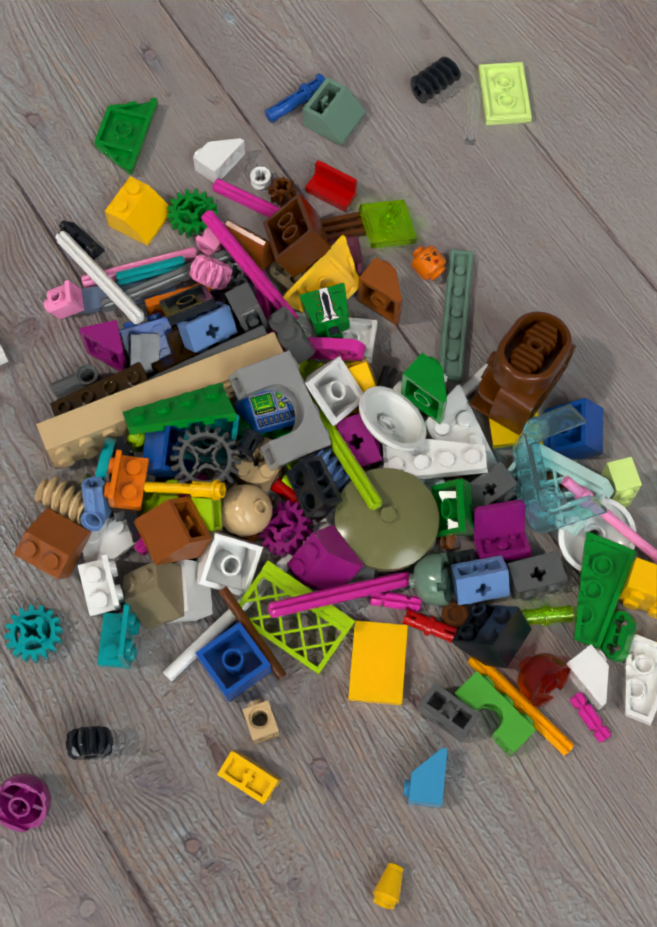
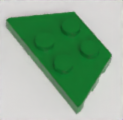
(124, 132)

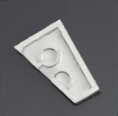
(641, 680)

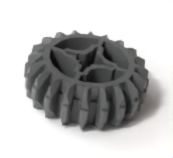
(220, 442)

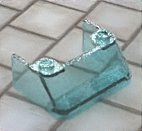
(544, 505)

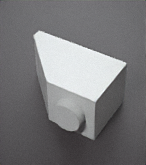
(218, 158)
(590, 675)

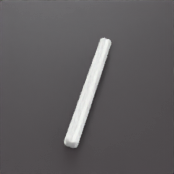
(113, 291)

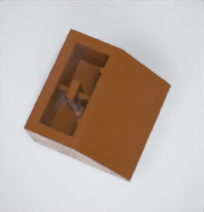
(173, 531)

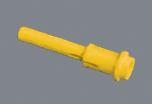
(198, 489)

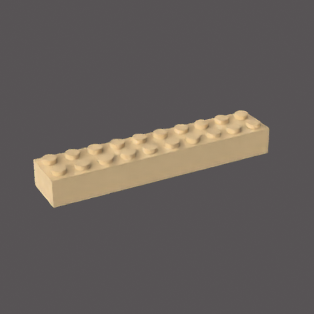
(84, 429)

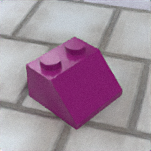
(325, 560)

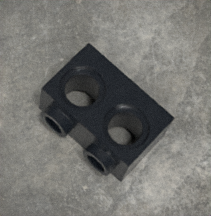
(314, 486)

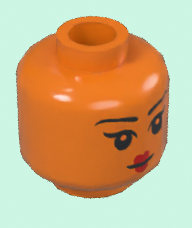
(428, 262)

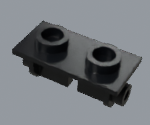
(91, 247)

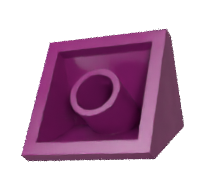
(105, 344)

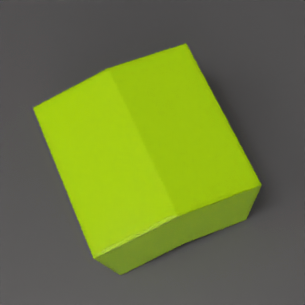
(210, 512)

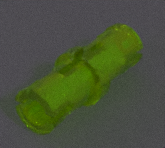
(548, 615)

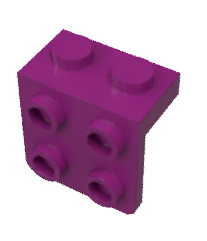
(501, 531)

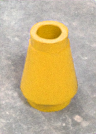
(389, 887)

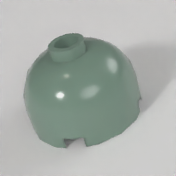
(432, 580)

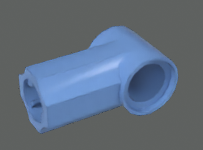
(95, 504)

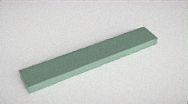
(455, 314)

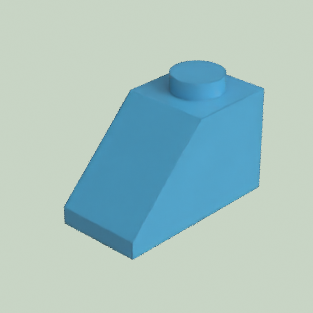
(427, 782)

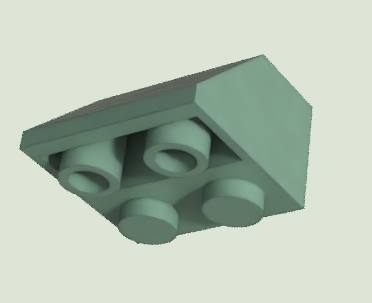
(332, 112)

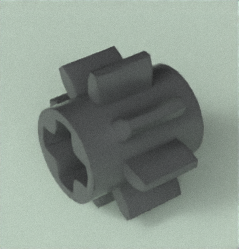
(239, 279)

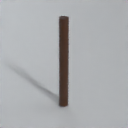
(241, 617)

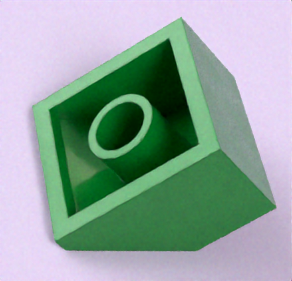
(425, 386)

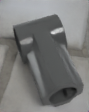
(75, 381)

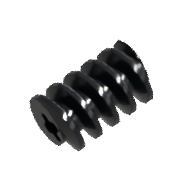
(434, 79)

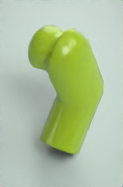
(137, 441)

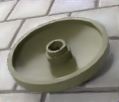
(398, 530)

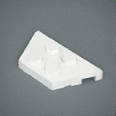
(459, 424)

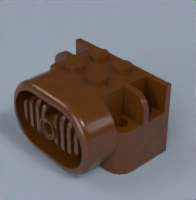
(524, 369)

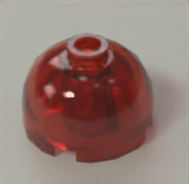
(540, 676)

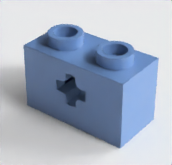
(198, 334)
(480, 580)

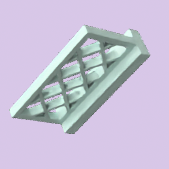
(583, 476)

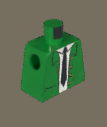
(327, 310)

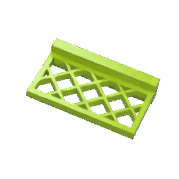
(294, 588)

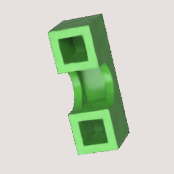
(514, 727)

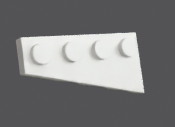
(438, 459)

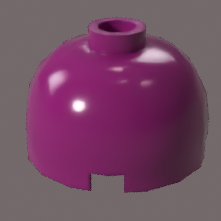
(24, 802)

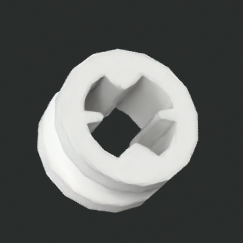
(260, 185)

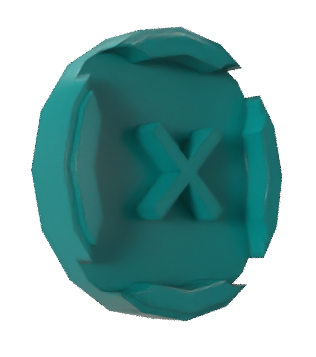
(105, 457)

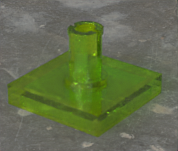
(387, 223)

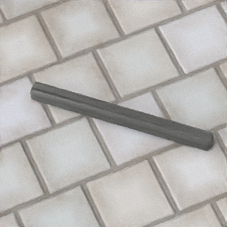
(161, 282)

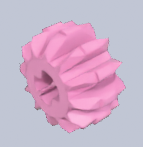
(210, 272)

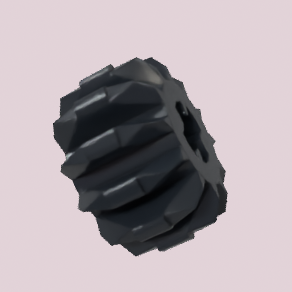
(89, 743)

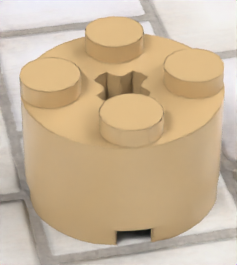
(257, 475)

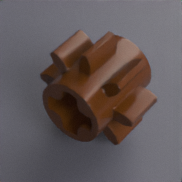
(282, 191)

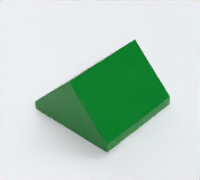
(454, 508)

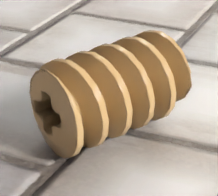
(60, 499)

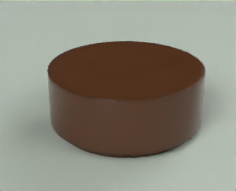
(454, 614)

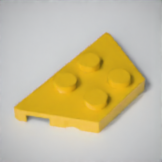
(331, 269)

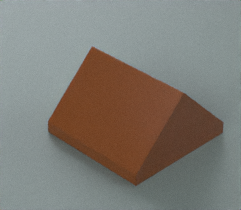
(255, 245)

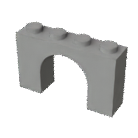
(282, 376)

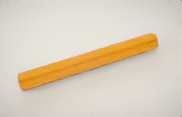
(541, 722)

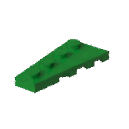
(189, 407)
(600, 586)

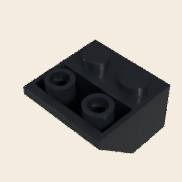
(493, 634)

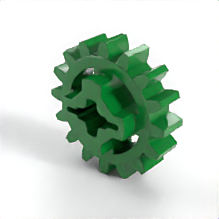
(187, 212)

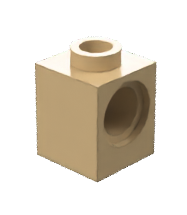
(260, 733)

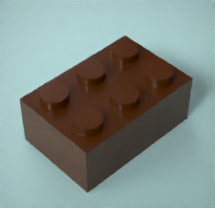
(296, 235)

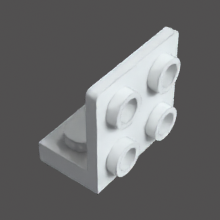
(99, 586)

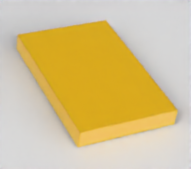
(378, 663)

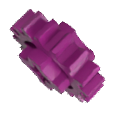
(286, 529)

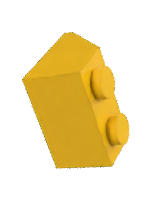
(137, 211)

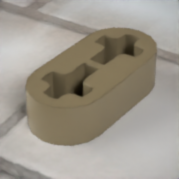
(284, 282)

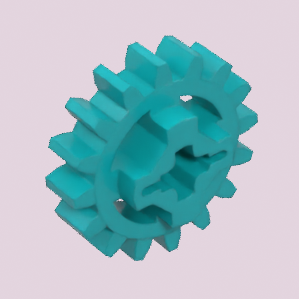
(27, 641)

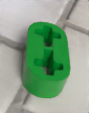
(619, 636)

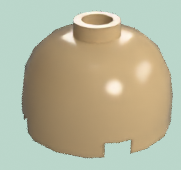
(246, 510)

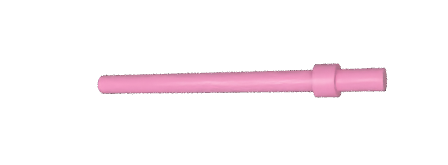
(612, 519)

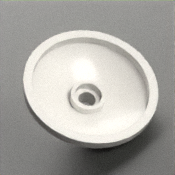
(392, 418)
(572, 546)

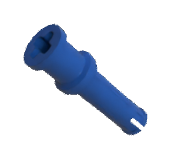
(294, 100)

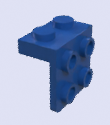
(154, 324)

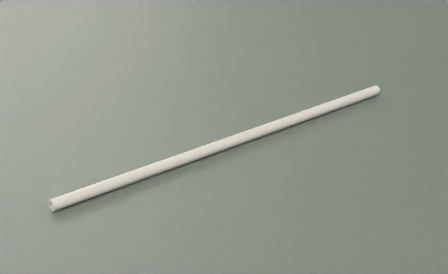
(228, 618)

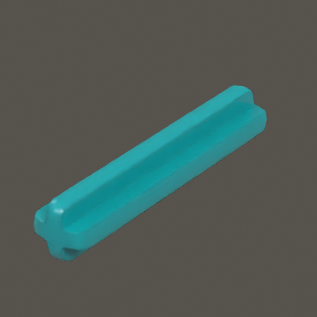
(149, 271)

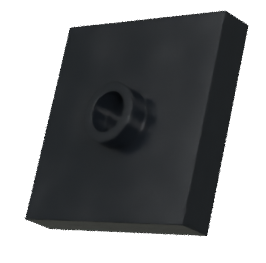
(187, 304)

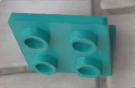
(117, 639)

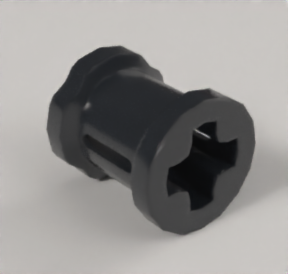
(249, 444)

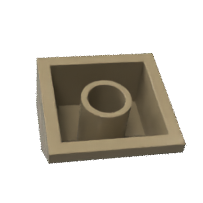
(155, 593)

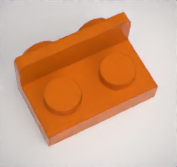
(127, 481)

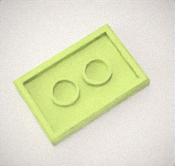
(504, 93)

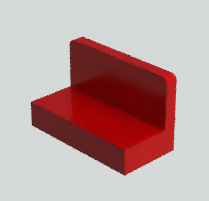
(332, 186)

